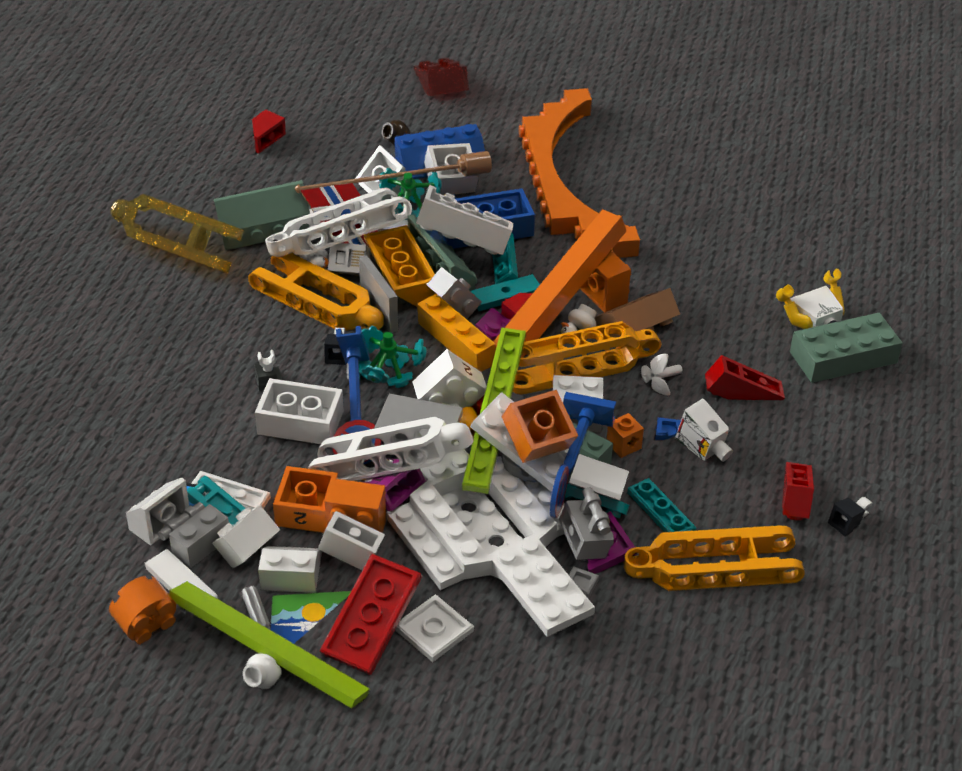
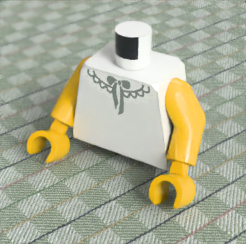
(816, 306)

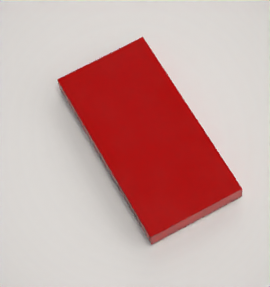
(371, 614)

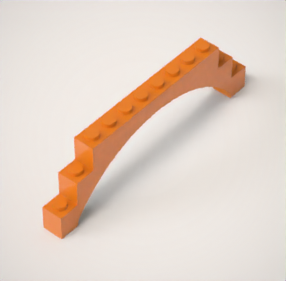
(560, 207)

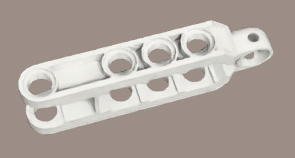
(365, 210)
(358, 446)

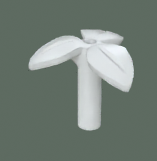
(659, 371)

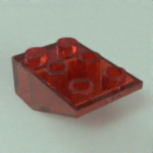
(442, 77)

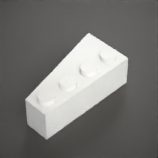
(464, 222)

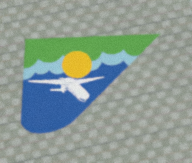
(298, 613)

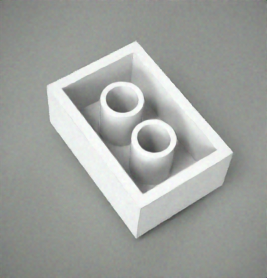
(299, 411)

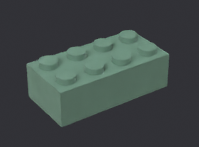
(845, 347)

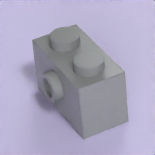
(454, 292)

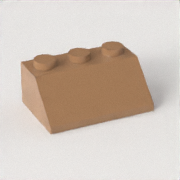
(643, 312)

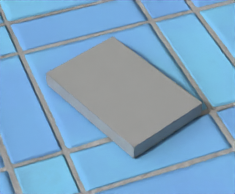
(379, 292)
(405, 409)

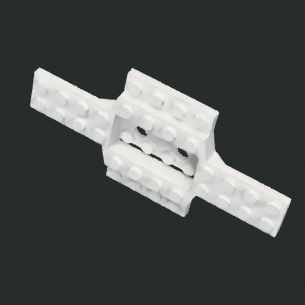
(456, 542)

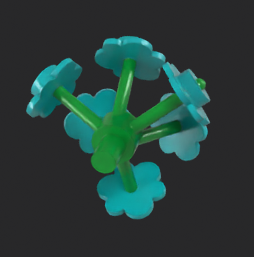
(410, 188)
(394, 356)

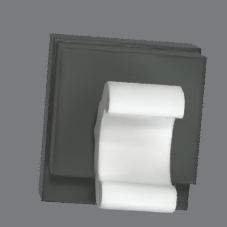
(265, 370)

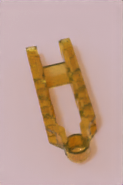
(126, 212)

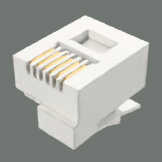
(345, 258)

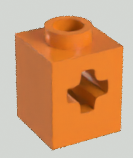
(625, 430)

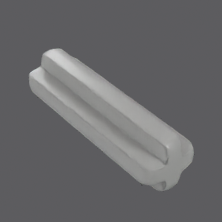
(255, 606)

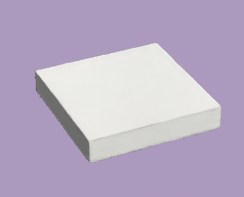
(434, 628)

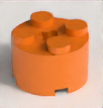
(143, 608)

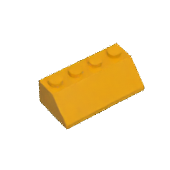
(401, 263)

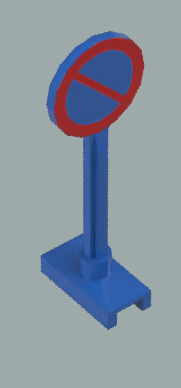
(354, 350)
(586, 411)

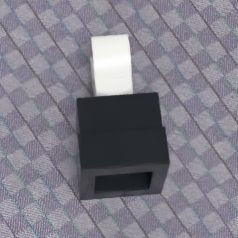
(332, 350)
(848, 514)

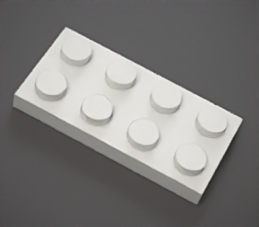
(492, 428)

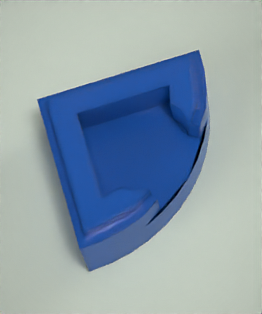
(666, 427)

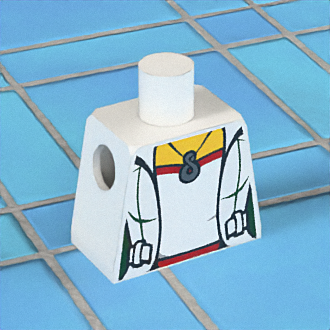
(704, 432)

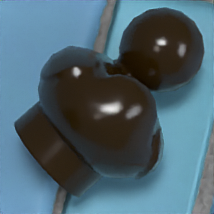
(394, 129)

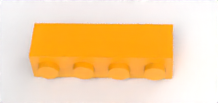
(456, 332)

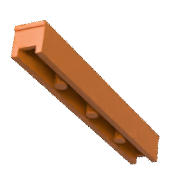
(568, 276)

